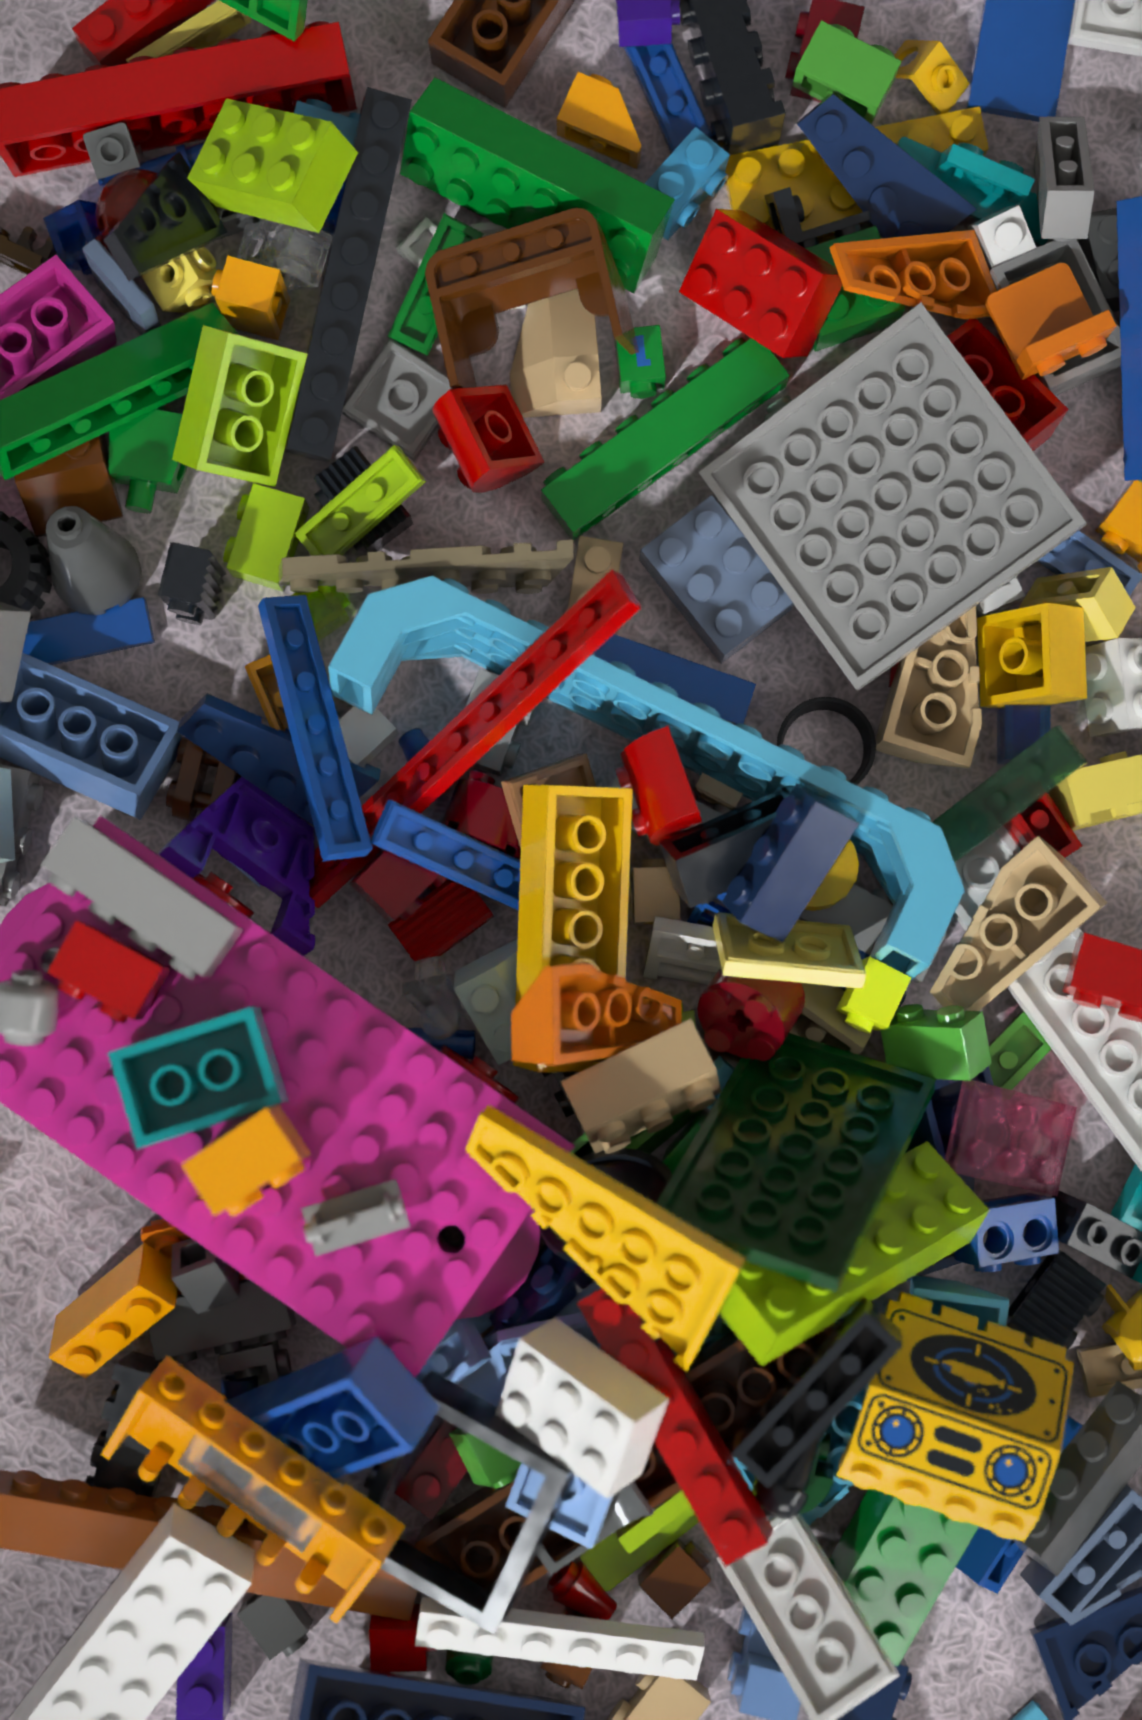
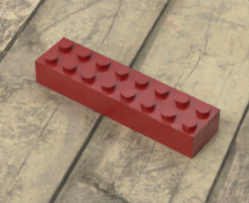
(169, 96)

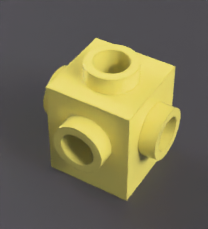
(183, 282)

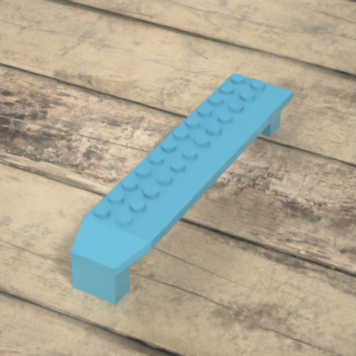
(445, 621)

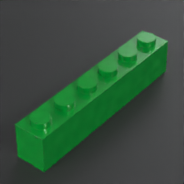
(101, 392)
(663, 437)

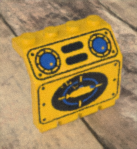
(962, 1419)

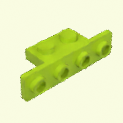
(639, 1541)

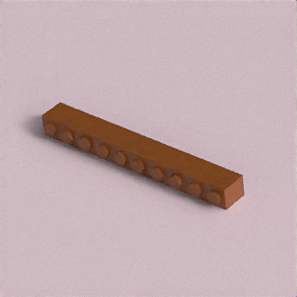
(111, 1525)

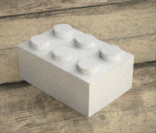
(581, 1407)

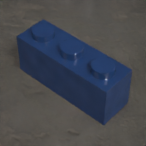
(789, 863)

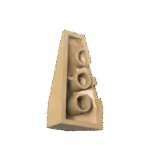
(557, 359)
(935, 700)
(1024, 917)

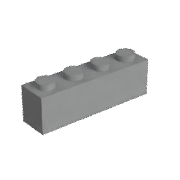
(140, 897)

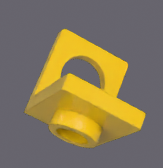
(932, 73)

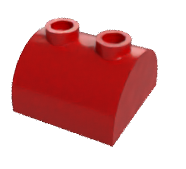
(486, 436)
(658, 786)

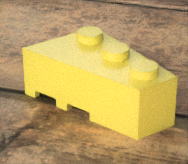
(1101, 791)

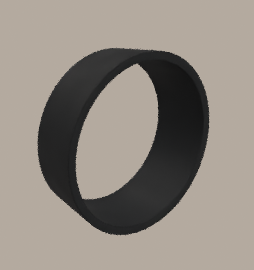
(849, 711)

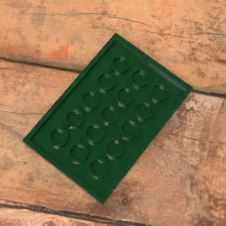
(799, 1157)

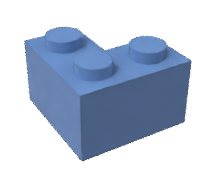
(758, 1679)

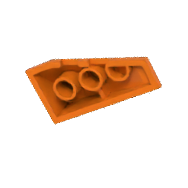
(931, 269)
(586, 1015)

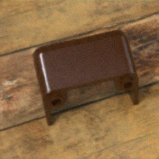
(515, 269)

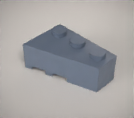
(1101, 1565)

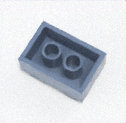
(715, 579)

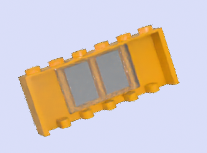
(259, 1480)

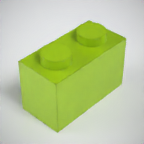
(265, 535)

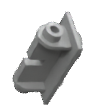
(355, 1217)

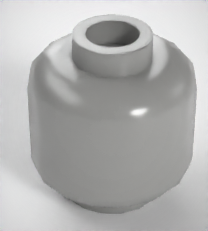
(27, 1008)

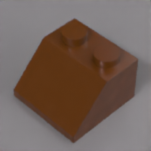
(71, 479)

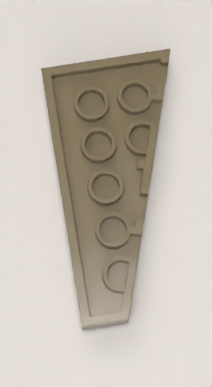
(471, 566)

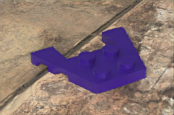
(264, 843)

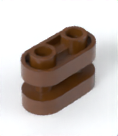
(186, 793)

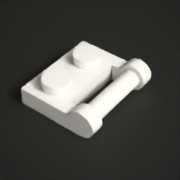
(682, 952)

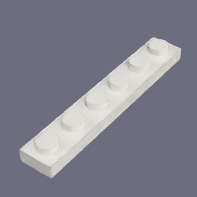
(566, 1641)

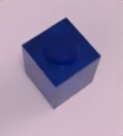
(1019, 728)

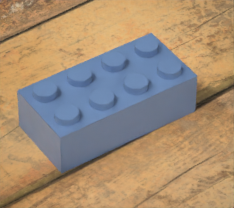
(87, 737)

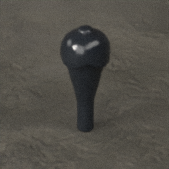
(788, 1493)

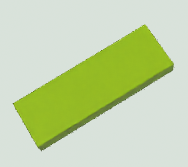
(361, 505)

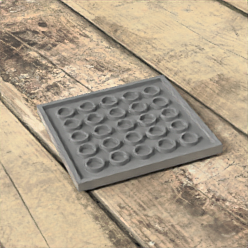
(891, 497)

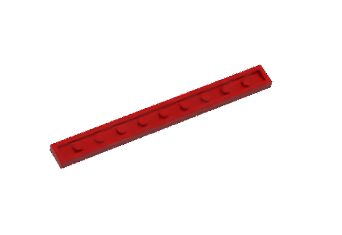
(490, 717)

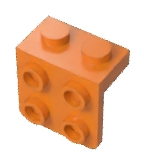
(1047, 321)

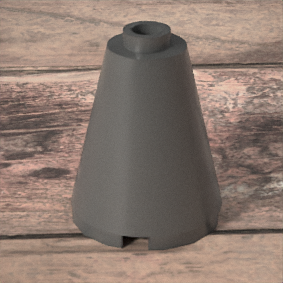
(90, 562)

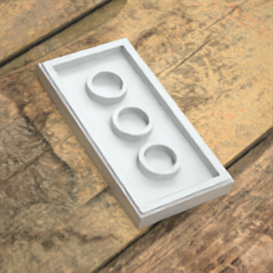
(810, 1621)

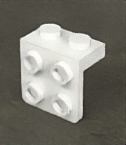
(1114, 686)

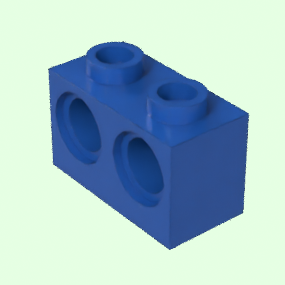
(1005, 1233)

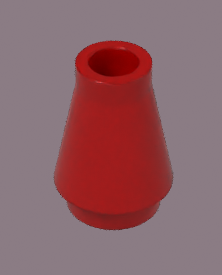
(581, 1592)

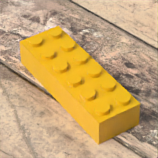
(573, 885)

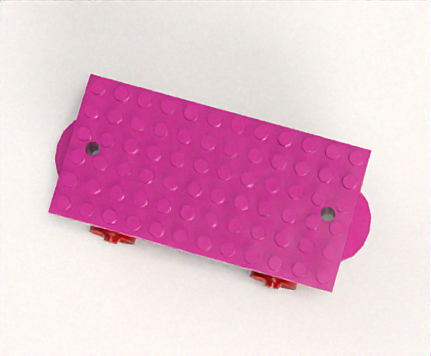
(359, 1094)

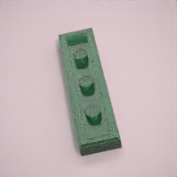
(1009, 792)

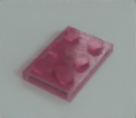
(1010, 1137)

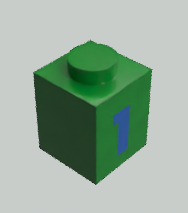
(644, 371)

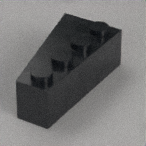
(733, 75)
(123, 1466)

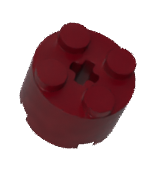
(482, 813)
(749, 1014)

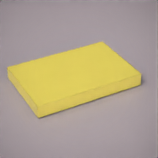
(809, 953)

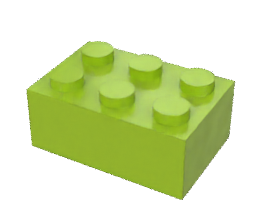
(273, 164)
(239, 406)

